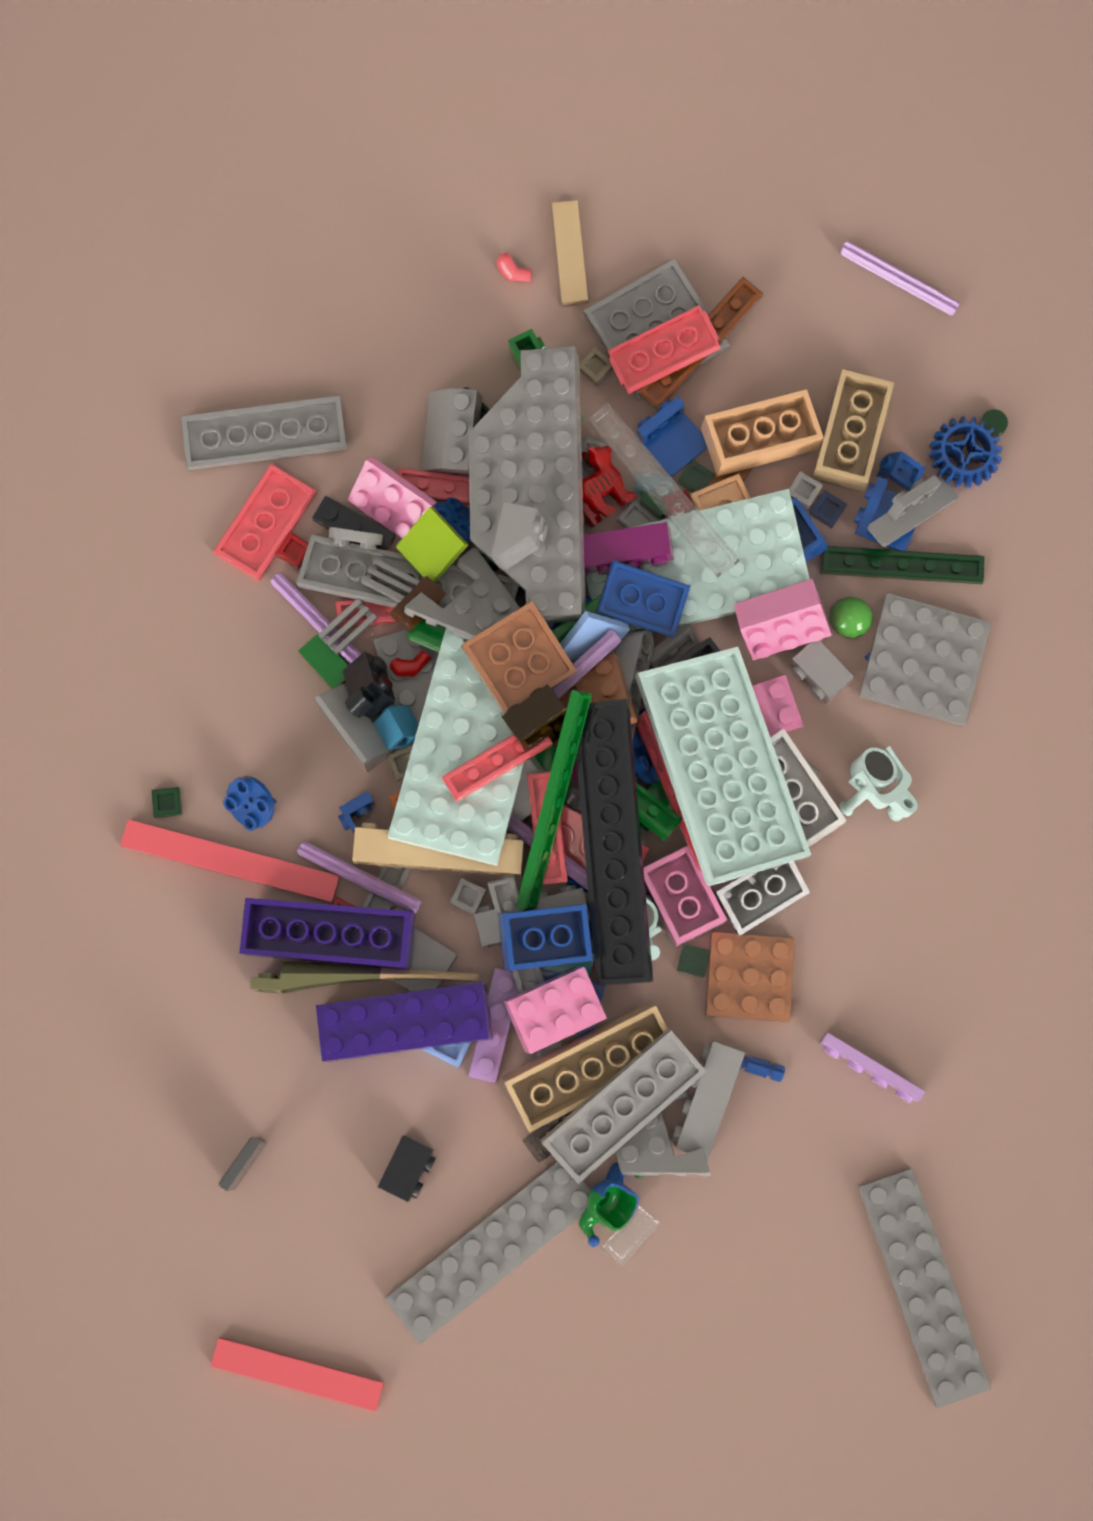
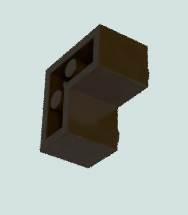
(536, 718)

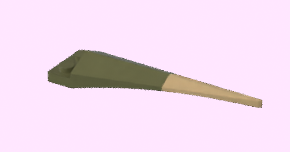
(302, 976)

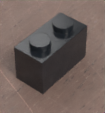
(406, 1169)

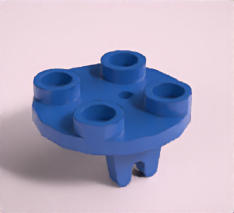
(456, 515)
(643, 765)
(249, 802)

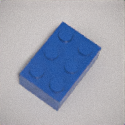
(545, 937)

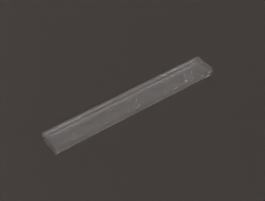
(663, 490)

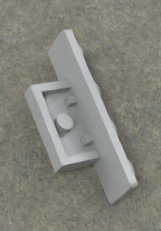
(912, 509)

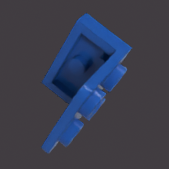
(671, 436)
(879, 504)

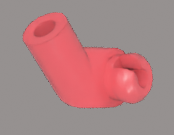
(510, 270)

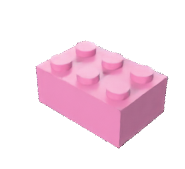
(782, 619)
(682, 896)
(554, 1009)

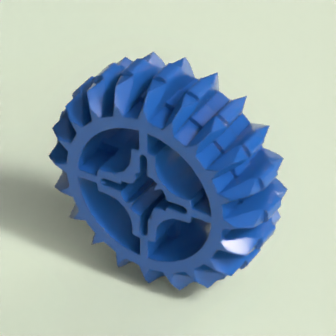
(954, 450)

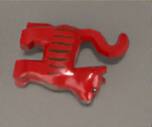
(603, 482)

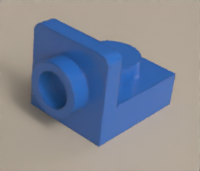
(900, 469)
(359, 806)

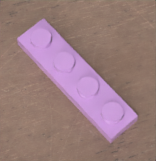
(489, 1053)
(881, 1075)

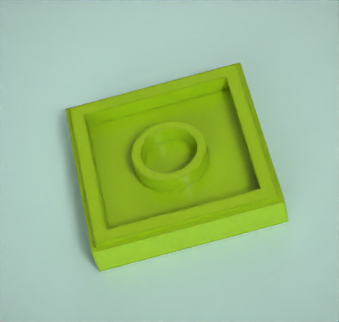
(431, 545)

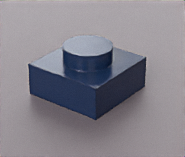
(828, 509)

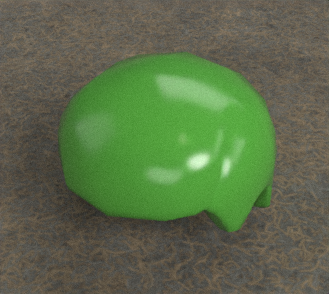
(851, 617)

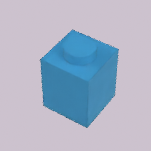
(397, 726)

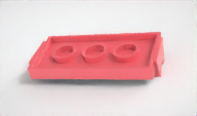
(664, 349)

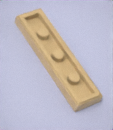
(569, 253)

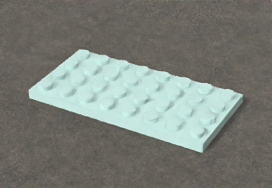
(763, 538)
(455, 727)
(722, 766)

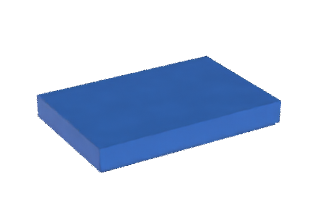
(642, 599)

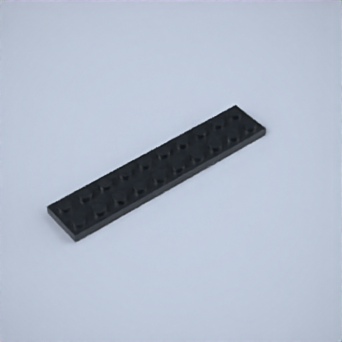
(613, 846)

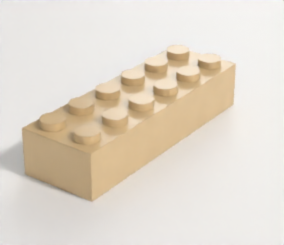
(375, 849)
(580, 1067)

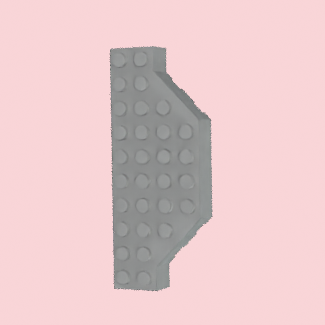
(532, 457)

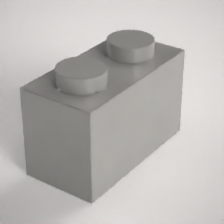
(820, 671)

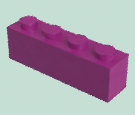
(629, 546)

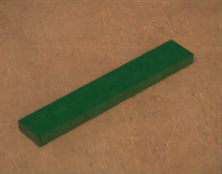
(903, 565)

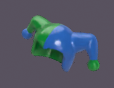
(609, 1204)

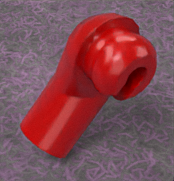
(410, 668)

